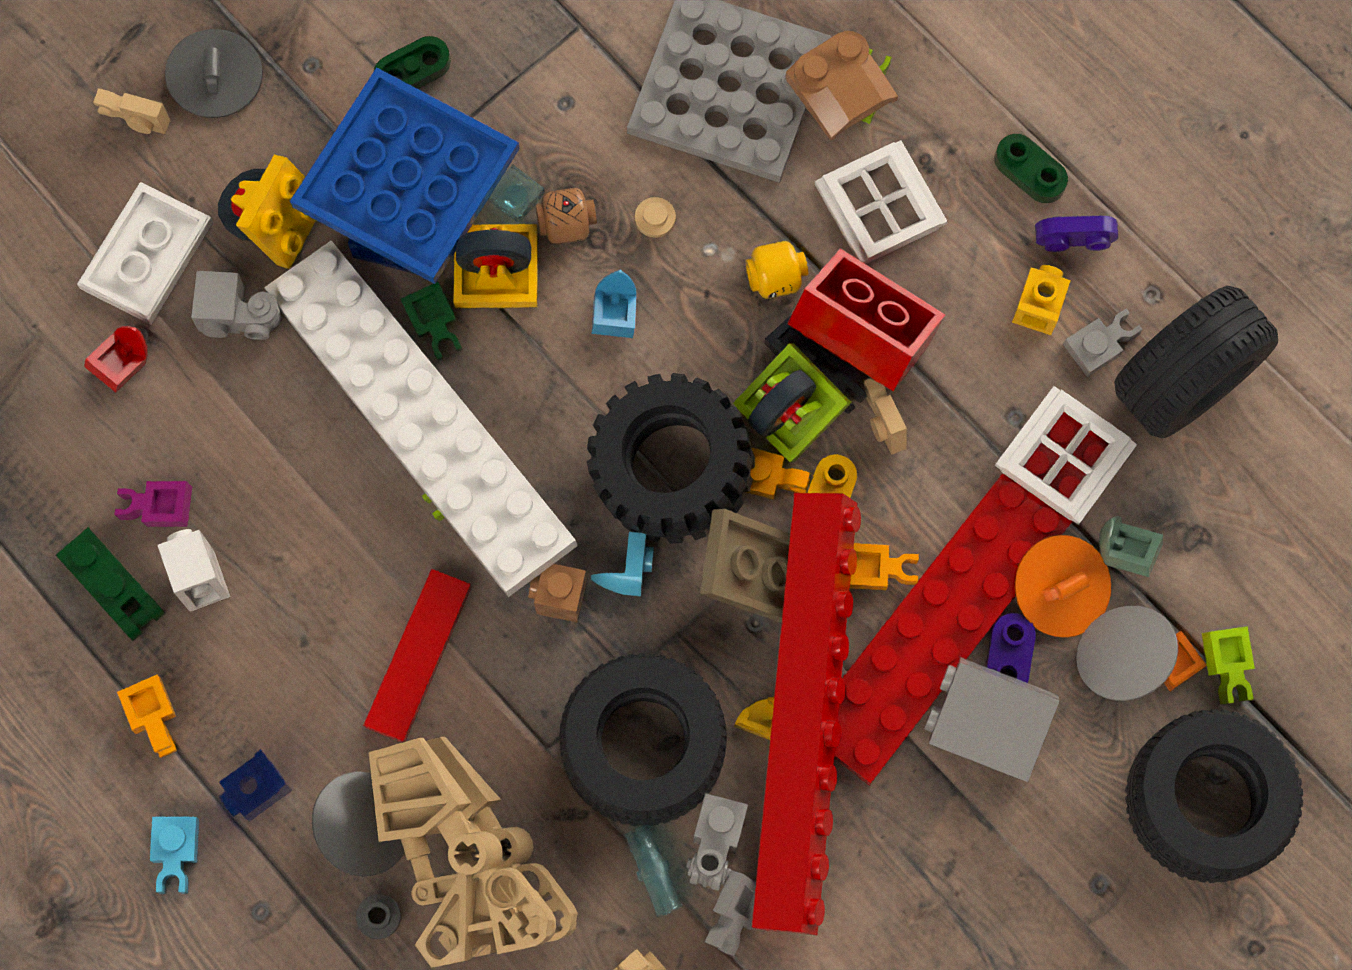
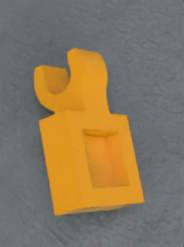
(770, 475)
(147, 709)

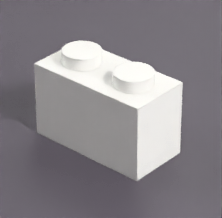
(193, 569)

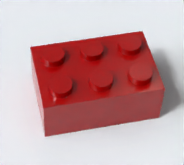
(866, 319)

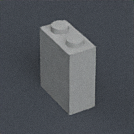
(991, 718)

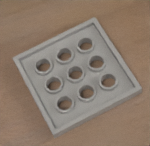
(690, 131)

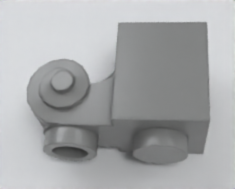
(221, 310)
(717, 834)

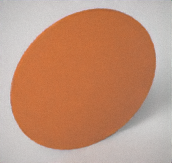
(1062, 585)

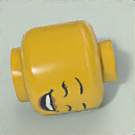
(776, 269)

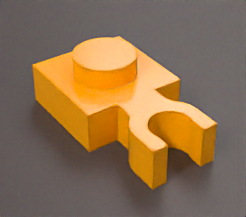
(876, 567)

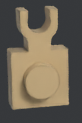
(139, 113)
(887, 423)

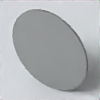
(1127, 653)

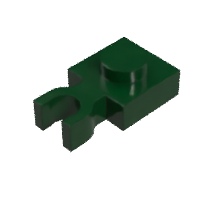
(430, 314)

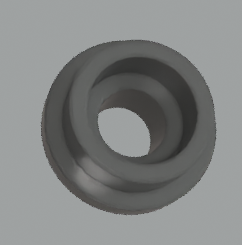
(391, 922)

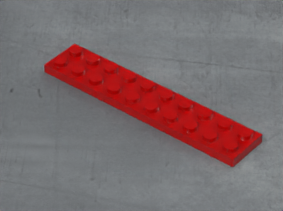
(951, 608)

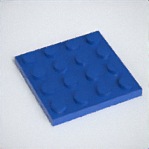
(405, 175)

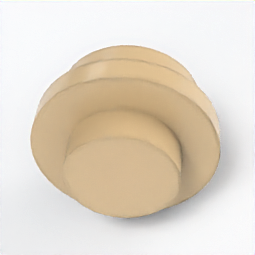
(655, 217)

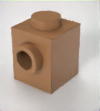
(559, 592)

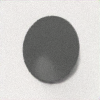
(213, 73)
(347, 827)

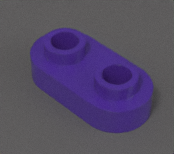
(1064, 232)
(1012, 654)

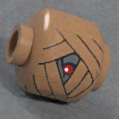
(565, 216)

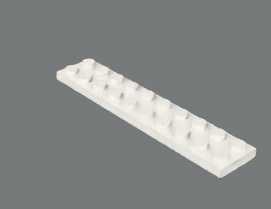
(421, 419)

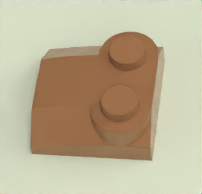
(840, 82)

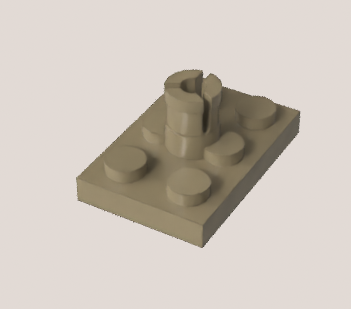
(746, 564)

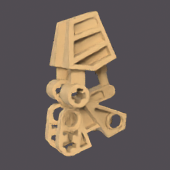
(488, 902)

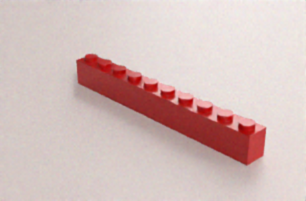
(806, 714)

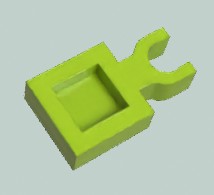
(1229, 654)

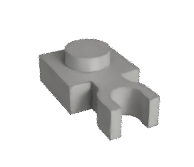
(1098, 345)
(736, 912)

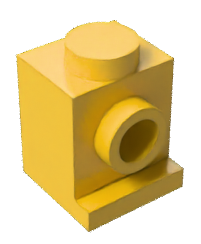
(1038, 311)

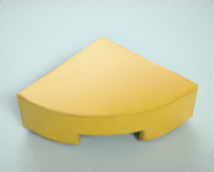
(757, 718)

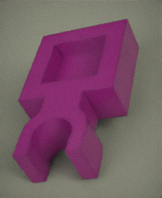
(161, 504)

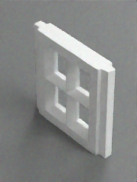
(912, 186)
(1096, 477)

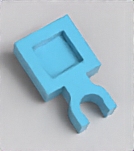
(173, 844)

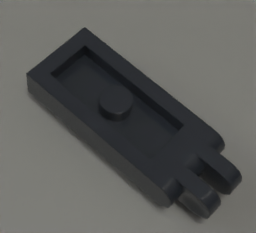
(834, 368)

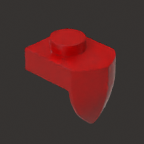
(118, 357)

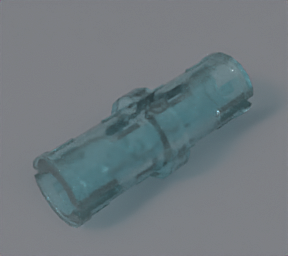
(653, 870)

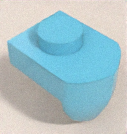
(638, 561)

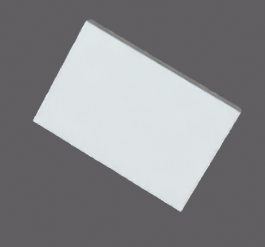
(145, 253)

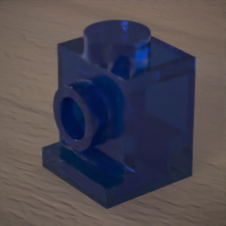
(269, 788)

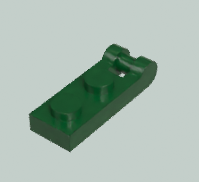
(109, 582)

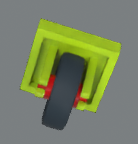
(791, 403)

